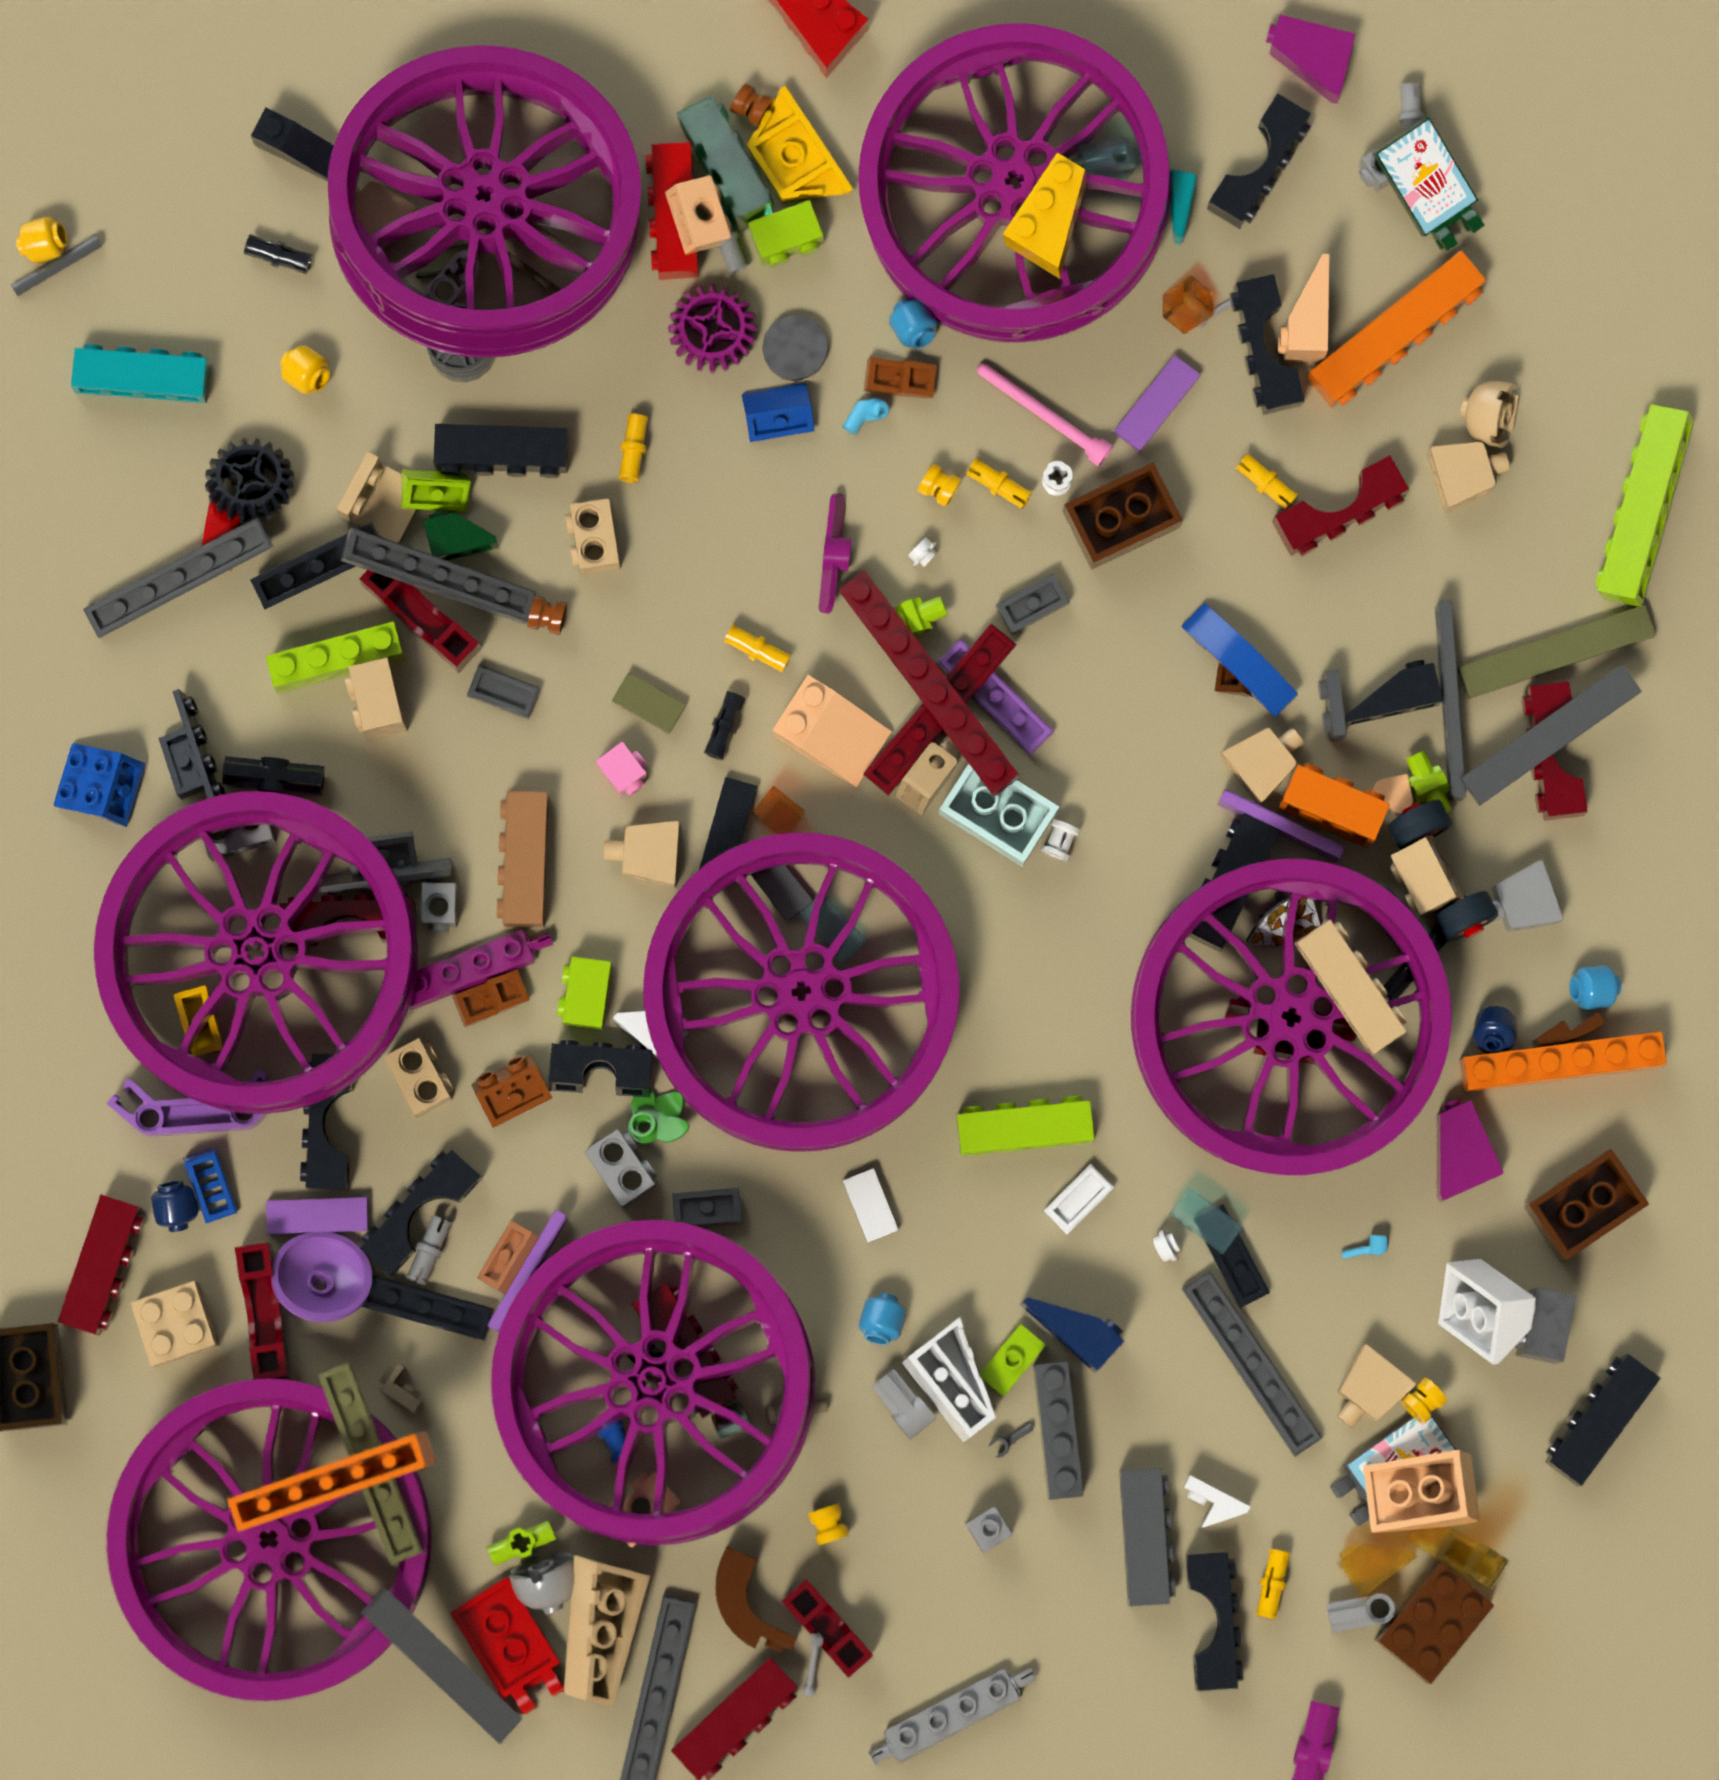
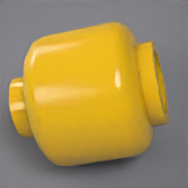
(42, 240)
(305, 369)

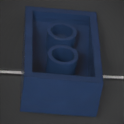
(1080, 1333)

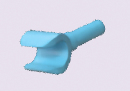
(1377, 1246)

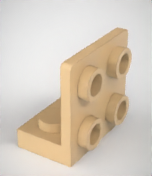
(376, 498)

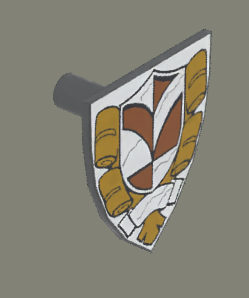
(1270, 926)

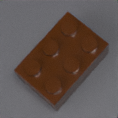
(1122, 515)
(1586, 1205)
(1434, 1623)

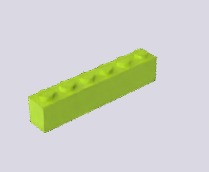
(1645, 505)

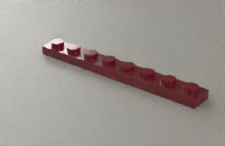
(929, 683)

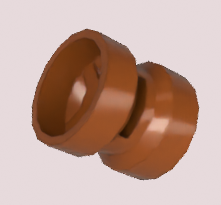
(751, 104)
(543, 615)

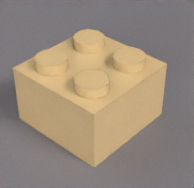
(377, 699)
(174, 1324)

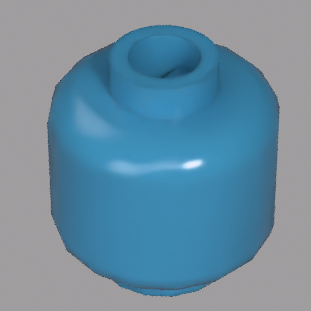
(913, 323)
(1595, 987)
(882, 1319)

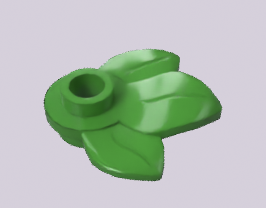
(661, 1114)

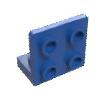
(99, 783)

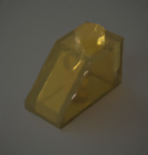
(1371, 1565)

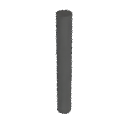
(56, 265)

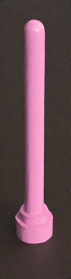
(1096, 449)

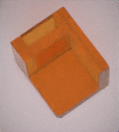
(1188, 304)
(778, 812)

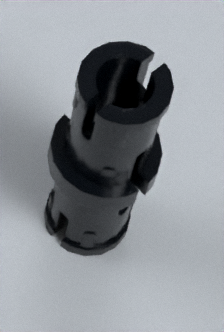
(278, 254)
(724, 725)

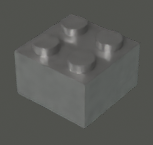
(1549, 1328)

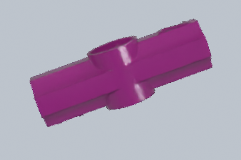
(1315, 1745)

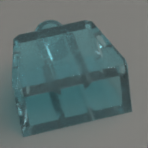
(1108, 158)

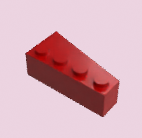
(824, 28)

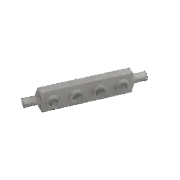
(952, 1715)

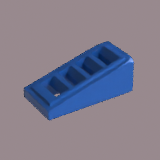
(201, 1157)

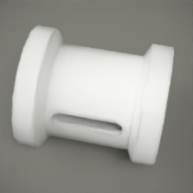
(1051, 486)
(1060, 840)

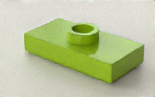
(1012, 1360)

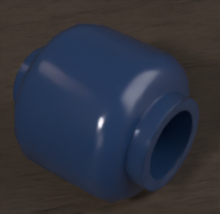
(1495, 1029)
(174, 1205)

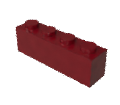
(100, 1265)
(734, 1719)

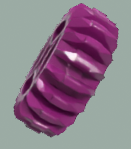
(699, 324)

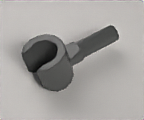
(1012, 1438)

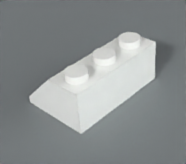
(1484, 1308)

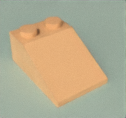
(1306, 331)
(831, 731)
(1421, 1492)

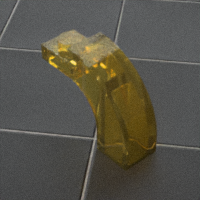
(1461, 1554)

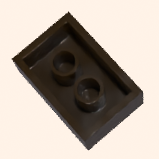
(31, 1378)

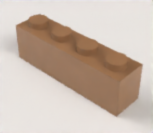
(524, 859)

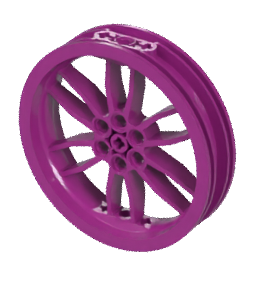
(973, 57)
(497, 73)
(306, 824)
(936, 971)
(1266, 1153)
(520, 1423)
(155, 1459)

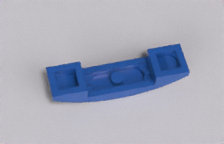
(1240, 659)

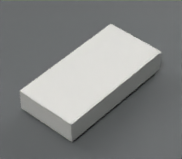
(1079, 1199)
(870, 1205)

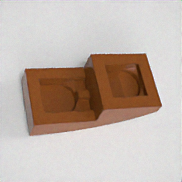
(900, 378)
(491, 998)

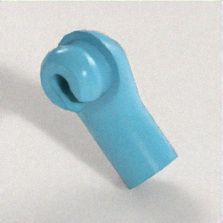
(865, 411)

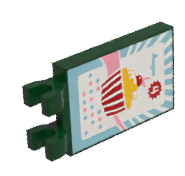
(1429, 182)

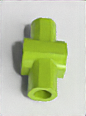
(920, 614)
(1427, 781)
(504, 1551)

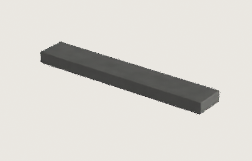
(437, 575)
(178, 577)
(1450, 698)
(1551, 735)
(1252, 1363)
(441, 1665)
(658, 1689)

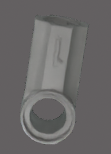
(907, 1409)
(1356, 1612)

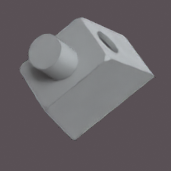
(1527, 900)

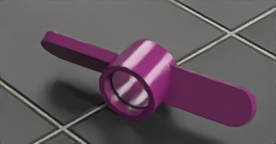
(836, 553)

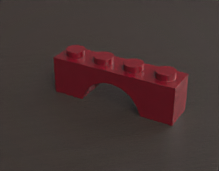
(1305, 526)
(423, 618)
(1560, 792)
(333, 909)
(663, 1304)
(263, 1312)

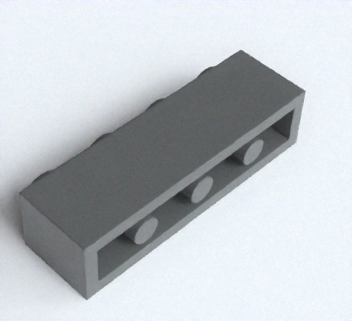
(1058, 1430)
(1145, 1537)

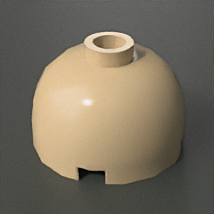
(1490, 412)

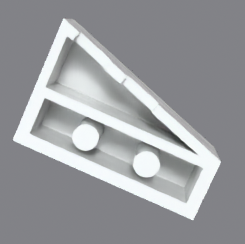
(951, 1380)

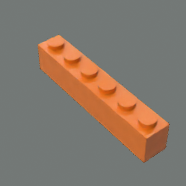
(1397, 329)
(1562, 1062)
(332, 1481)

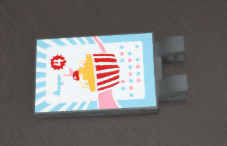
(1404, 1442)

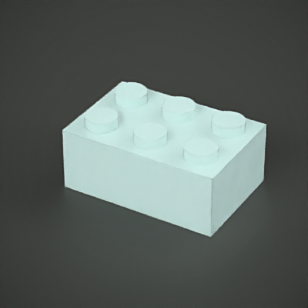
(1007, 823)

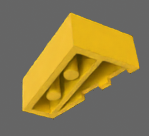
(1048, 215)

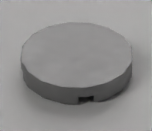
(794, 348)

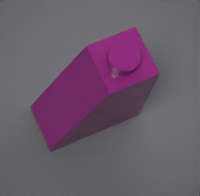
(1312, 53)
(1462, 1151)

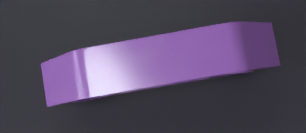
(184, 1115)

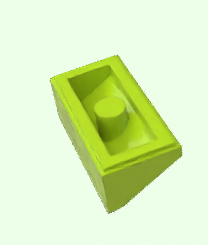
(434, 490)

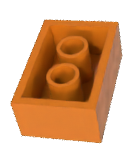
(1334, 805)

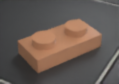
(508, 1257)

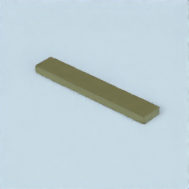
(1556, 652)
(359, 1436)

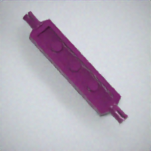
(476, 966)

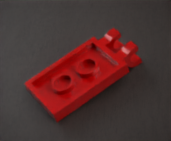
(508, 1644)

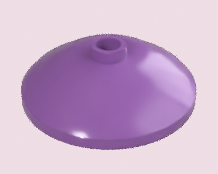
(322, 1261)

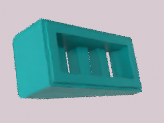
(1181, 196)

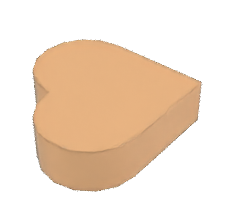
(1396, 792)

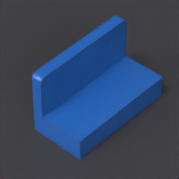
(778, 412)

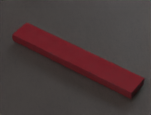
(922, 727)

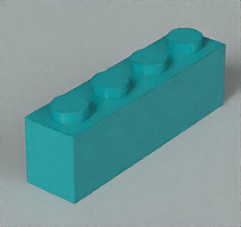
(140, 374)

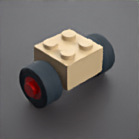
(1429, 878)

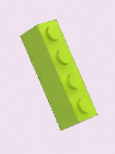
(333, 656)
(1024, 1127)

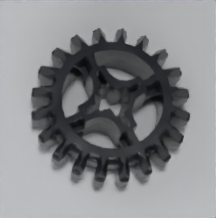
(230, 467)

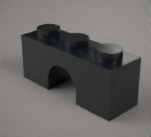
(573, 1062)

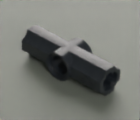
(273, 775)

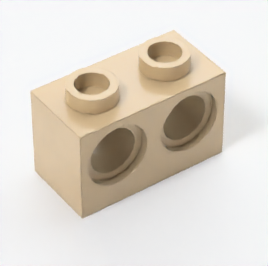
(600, 535)
(411, 1081)

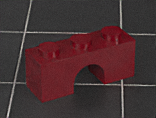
(819, 1617)

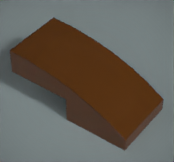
(1562, 1034)

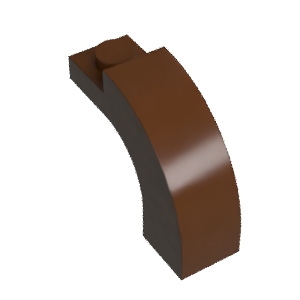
(733, 1605)

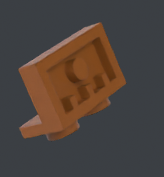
(511, 1090)

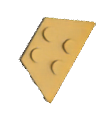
(794, 154)

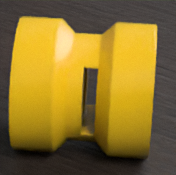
(939, 485)
(1424, 1400)
(828, 1524)

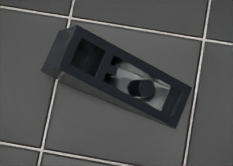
(292, 143)
(1405, 692)

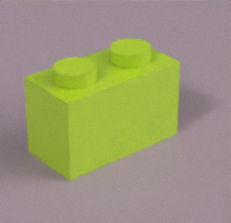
(786, 234)
(586, 993)

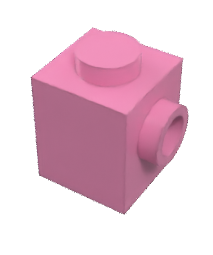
(623, 769)

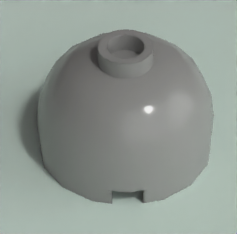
(545, 1582)

